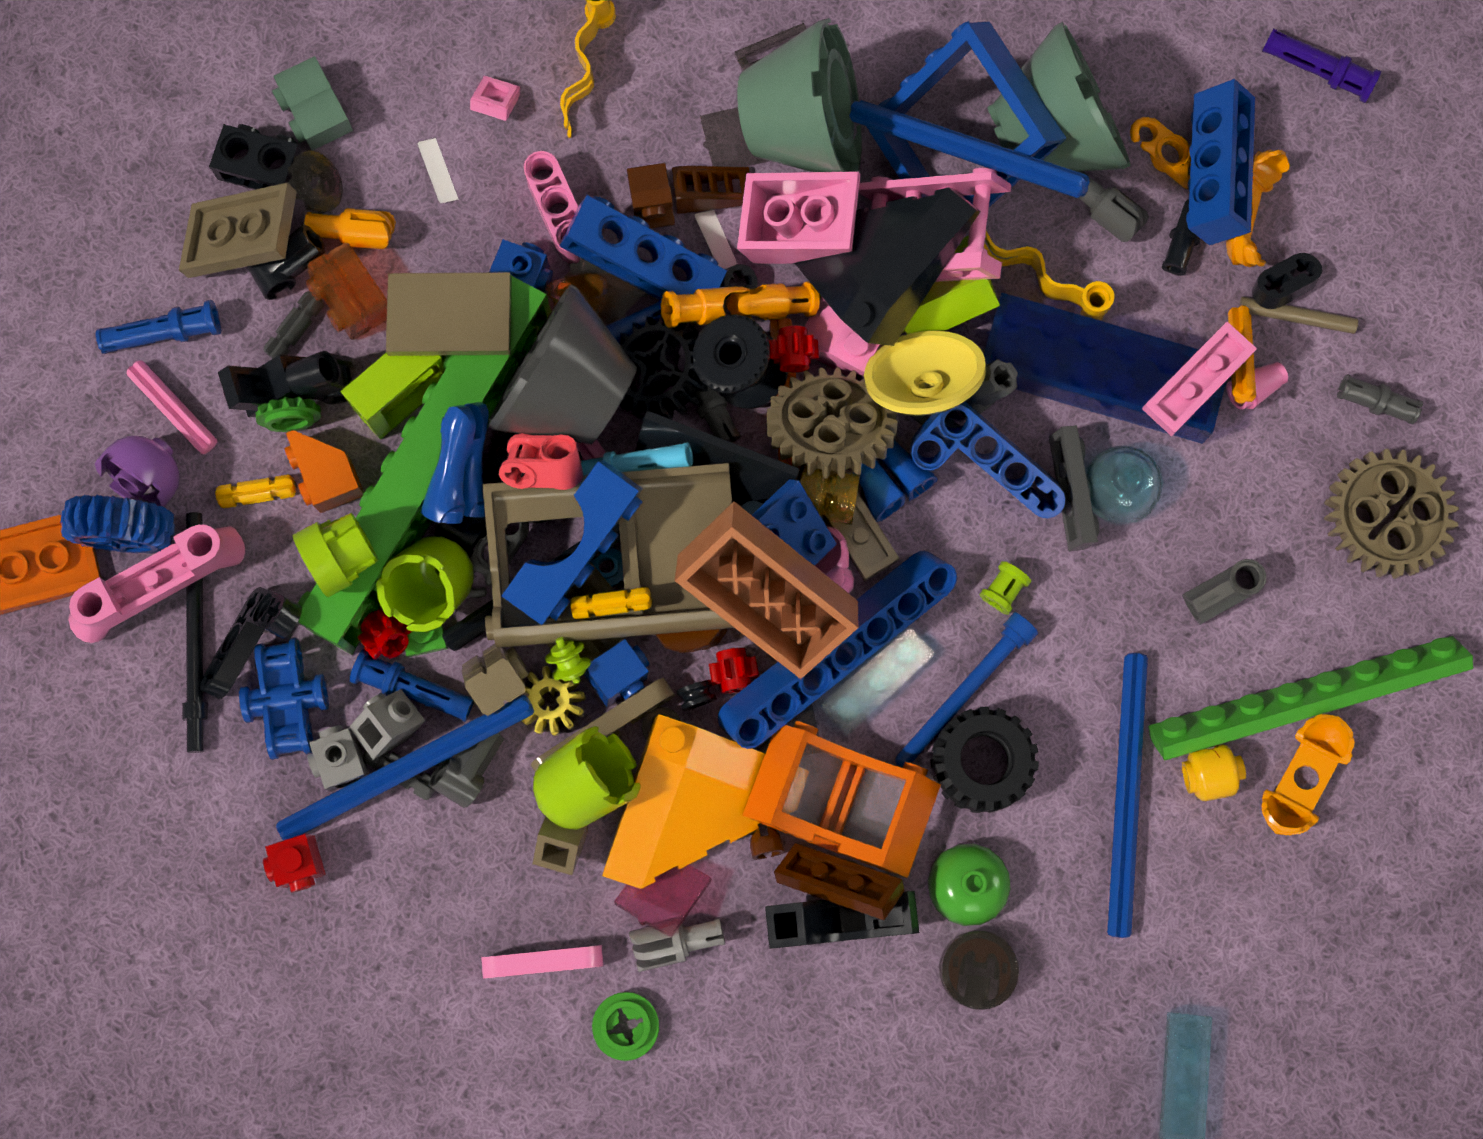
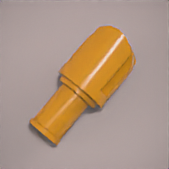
(355, 227)

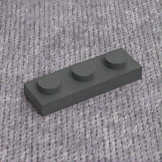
(1068, 455)

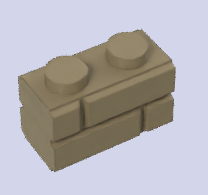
(494, 678)

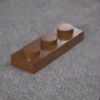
(839, 881)

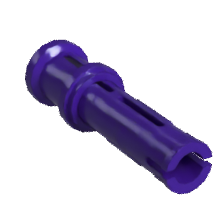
(1337, 71)

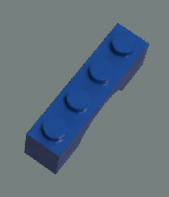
(542, 585)

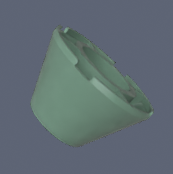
(800, 103)

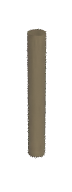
(1303, 316)

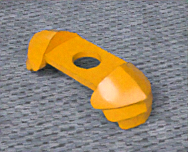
(1267, 170)
(1323, 745)

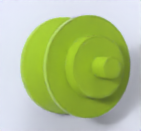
(566, 657)

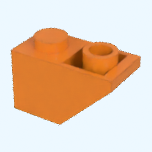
(326, 472)

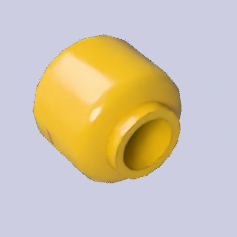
(1213, 773)

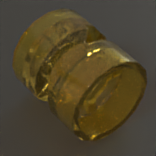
(839, 508)

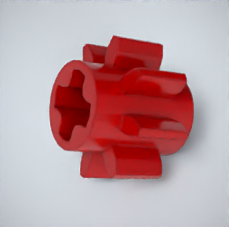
(793, 349)
(383, 635)
(733, 670)

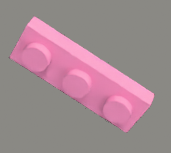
(1199, 378)

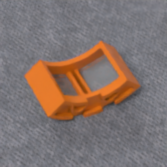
(842, 799)

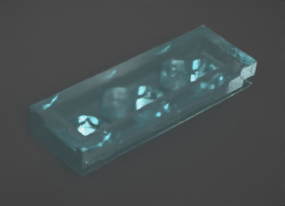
(877, 680)
(1185, 1076)

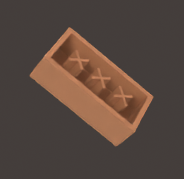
(767, 590)

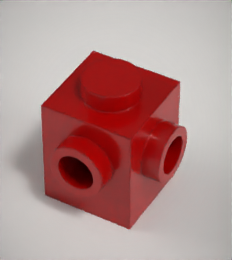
(294, 863)

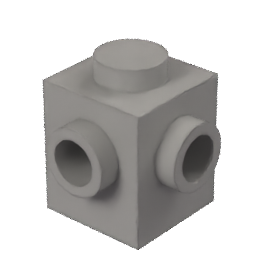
(386, 723)
(337, 758)

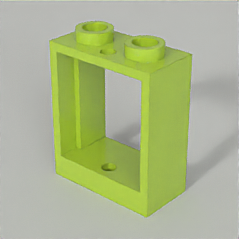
(392, 389)

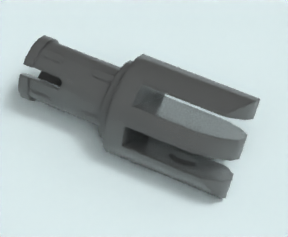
(1114, 210)

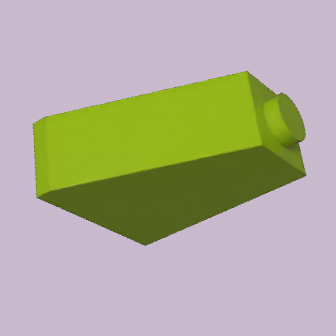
(953, 302)

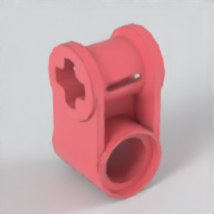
(544, 460)

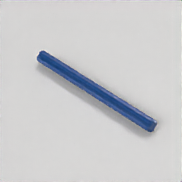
(970, 149)
(404, 768)
(1127, 796)

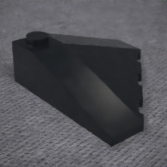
(892, 262)

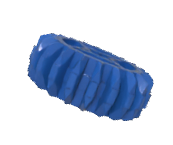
(117, 524)

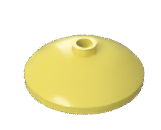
(925, 373)

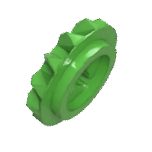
(288, 414)
(607, 1017)

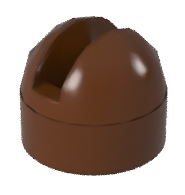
(766, 844)

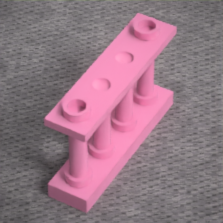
(973, 261)

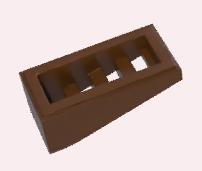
(702, 201)

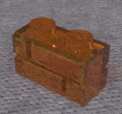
(348, 291)

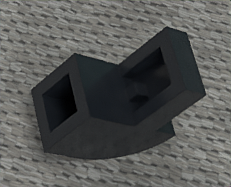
(250, 387)

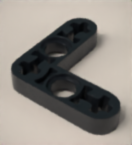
(260, 613)

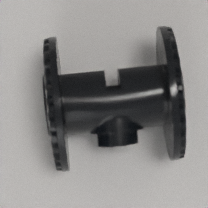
(736, 361)

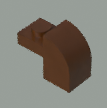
(651, 195)

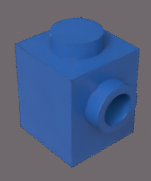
(523, 262)
(618, 672)

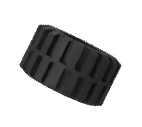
(1018, 750)

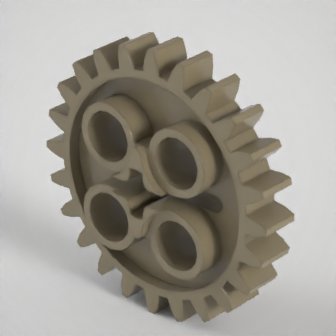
(829, 423)
(1418, 538)

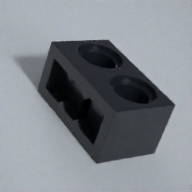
(254, 168)

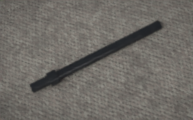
(194, 710)

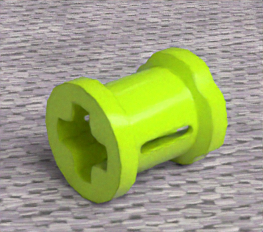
(1005, 587)

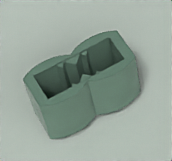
(312, 103)

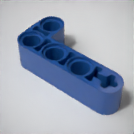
(993, 462)

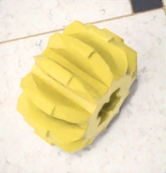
(564, 700)

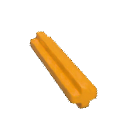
(1244, 377)

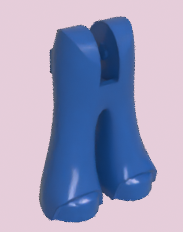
(458, 477)
(882, 493)

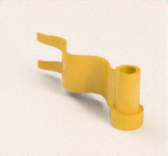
(598, 14)
(1094, 299)

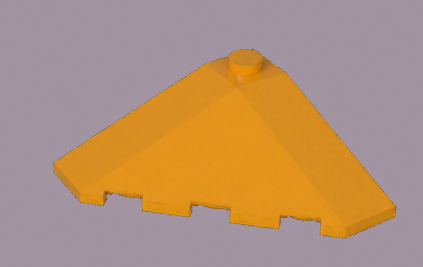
(686, 802)

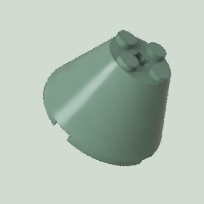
(1072, 98)

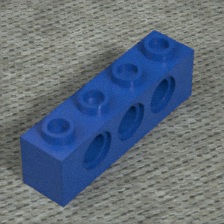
(1221, 163)
(622, 260)

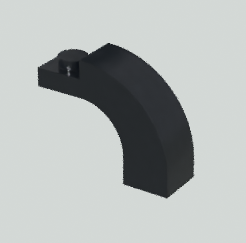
(828, 922)

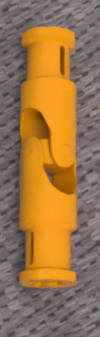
(765, 301)

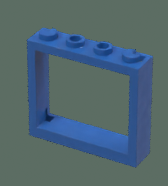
(1008, 77)

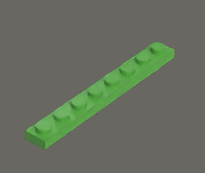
(1310, 697)

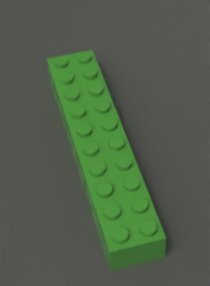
(393, 507)

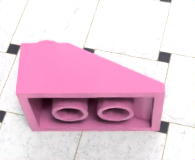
(797, 216)

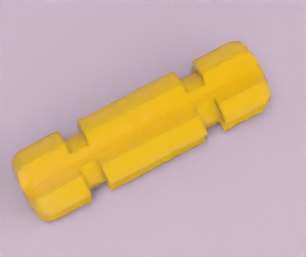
(255, 491)
(611, 603)

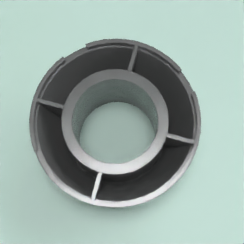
(567, 378)

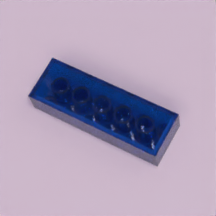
(1091, 363)

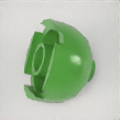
(969, 884)

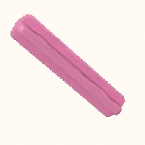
(171, 407)

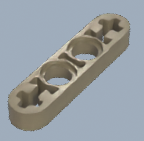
(628, 711)

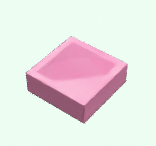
(495, 98)

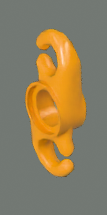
(1163, 136)

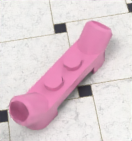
(193, 556)

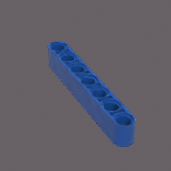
(882, 615)

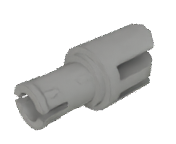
(659, 950)

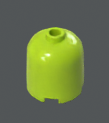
(425, 583)
(585, 780)

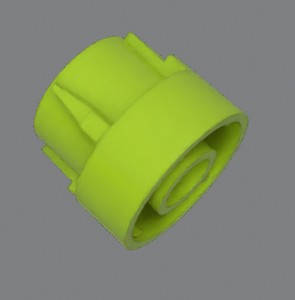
(335, 552)

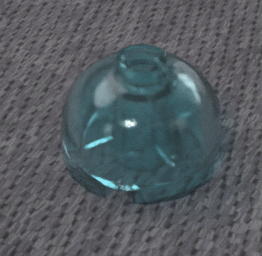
(1124, 484)

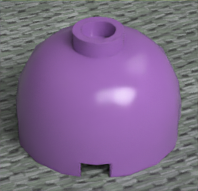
(138, 464)

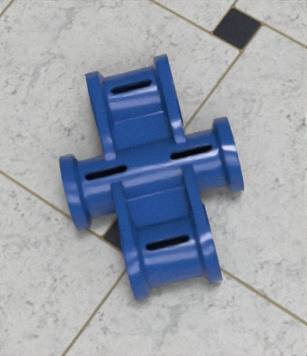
(283, 698)

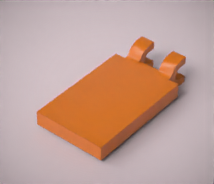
(41, 565)

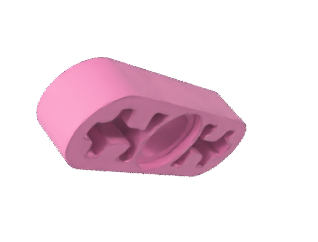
(542, 961)

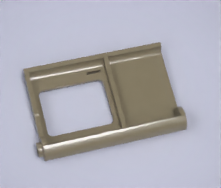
(673, 513)

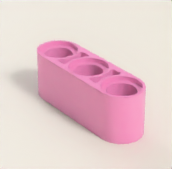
(550, 192)

